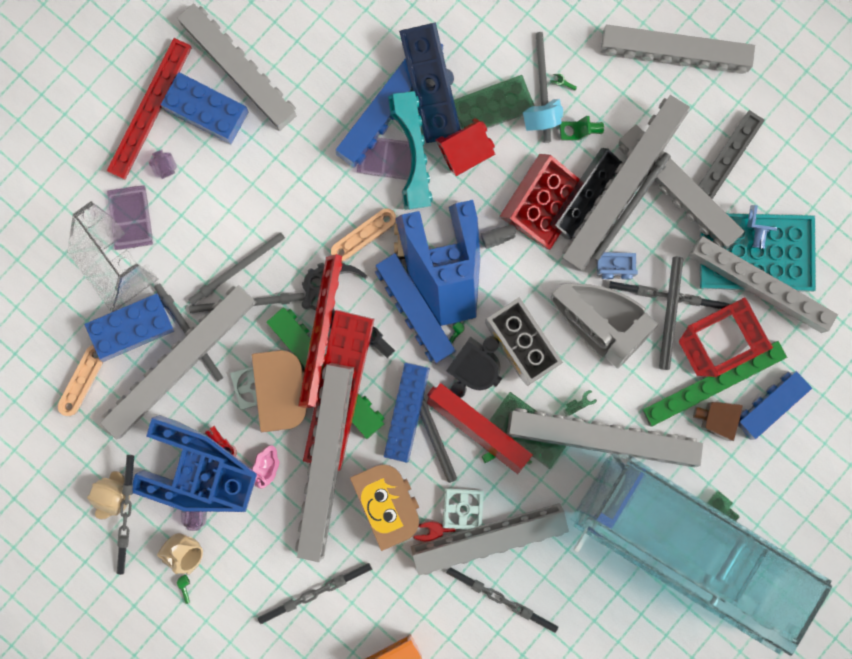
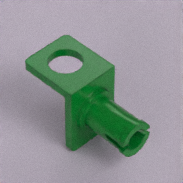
(580, 129)

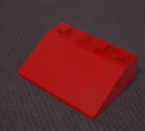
(539, 199)

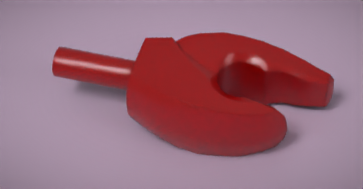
(435, 531)

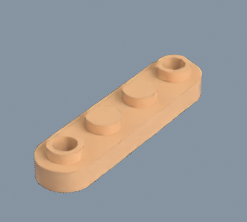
(364, 234)
(80, 383)

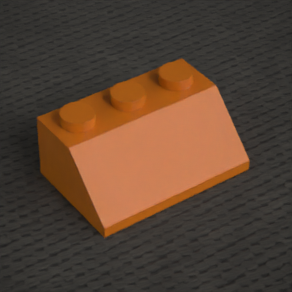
(402, 649)

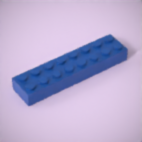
(406, 412)

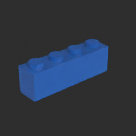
(773, 404)

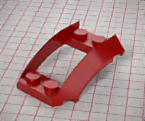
(749, 327)

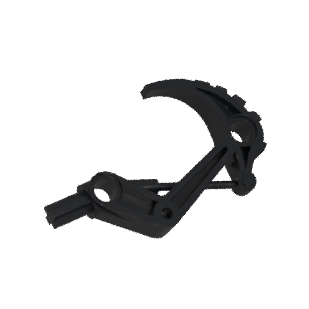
(313, 293)

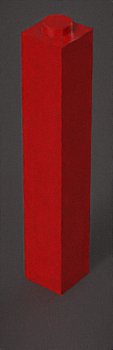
(478, 428)

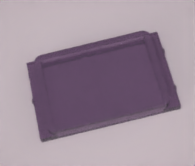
(387, 159)
(131, 211)

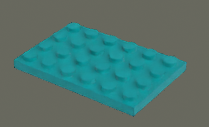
(787, 252)

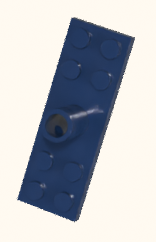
(430, 81)

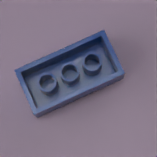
(204, 108)
(129, 327)

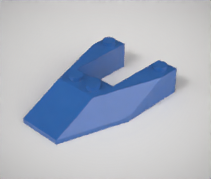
(446, 274)
(205, 476)

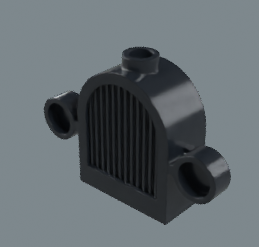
(476, 366)

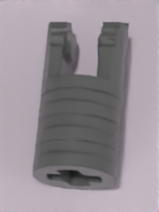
(498, 236)

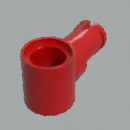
(216, 436)

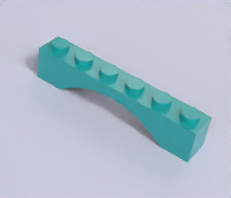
(404, 110)

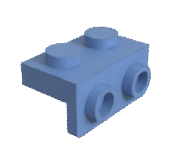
(617, 265)

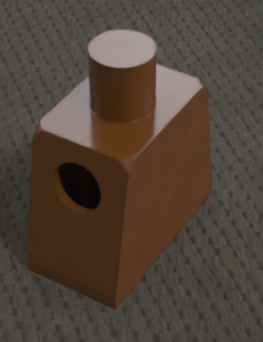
(719, 419)

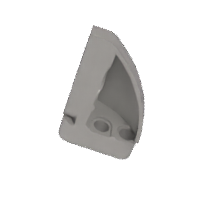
(604, 319)

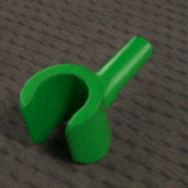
(561, 81)
(458, 328)
(182, 582)

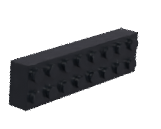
(585, 193)

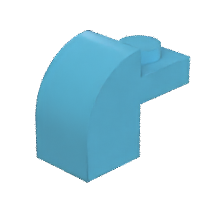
(543, 116)

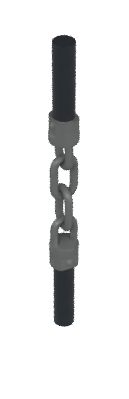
(643, 291)
(127, 490)
(339, 581)
(525, 612)

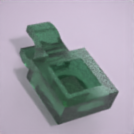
(574, 406)
(722, 504)

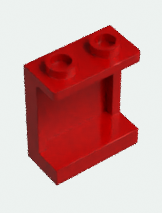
(466, 147)

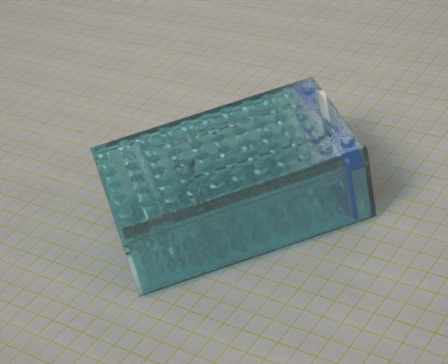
(701, 553)

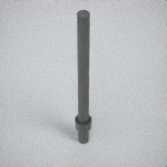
(542, 79)
(206, 290)
(283, 298)
(168, 302)

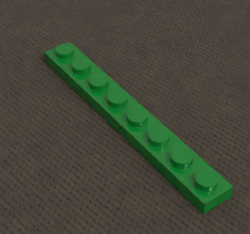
(710, 386)

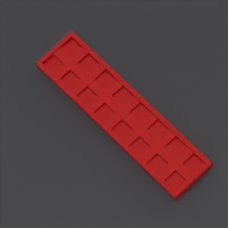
(347, 347)

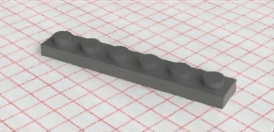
(731, 153)

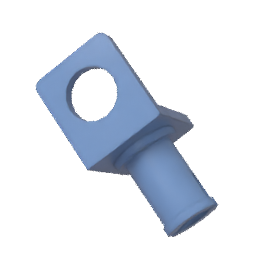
(760, 231)

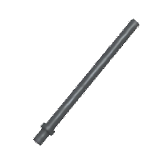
(659, 165)

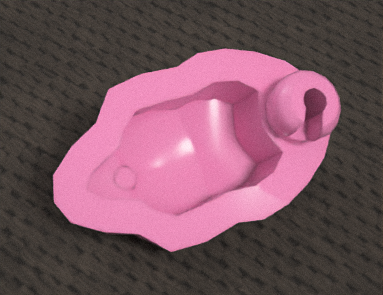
(265, 466)

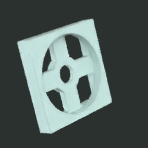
(245, 388)
(448, 493)

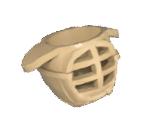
(107, 496)
(181, 553)

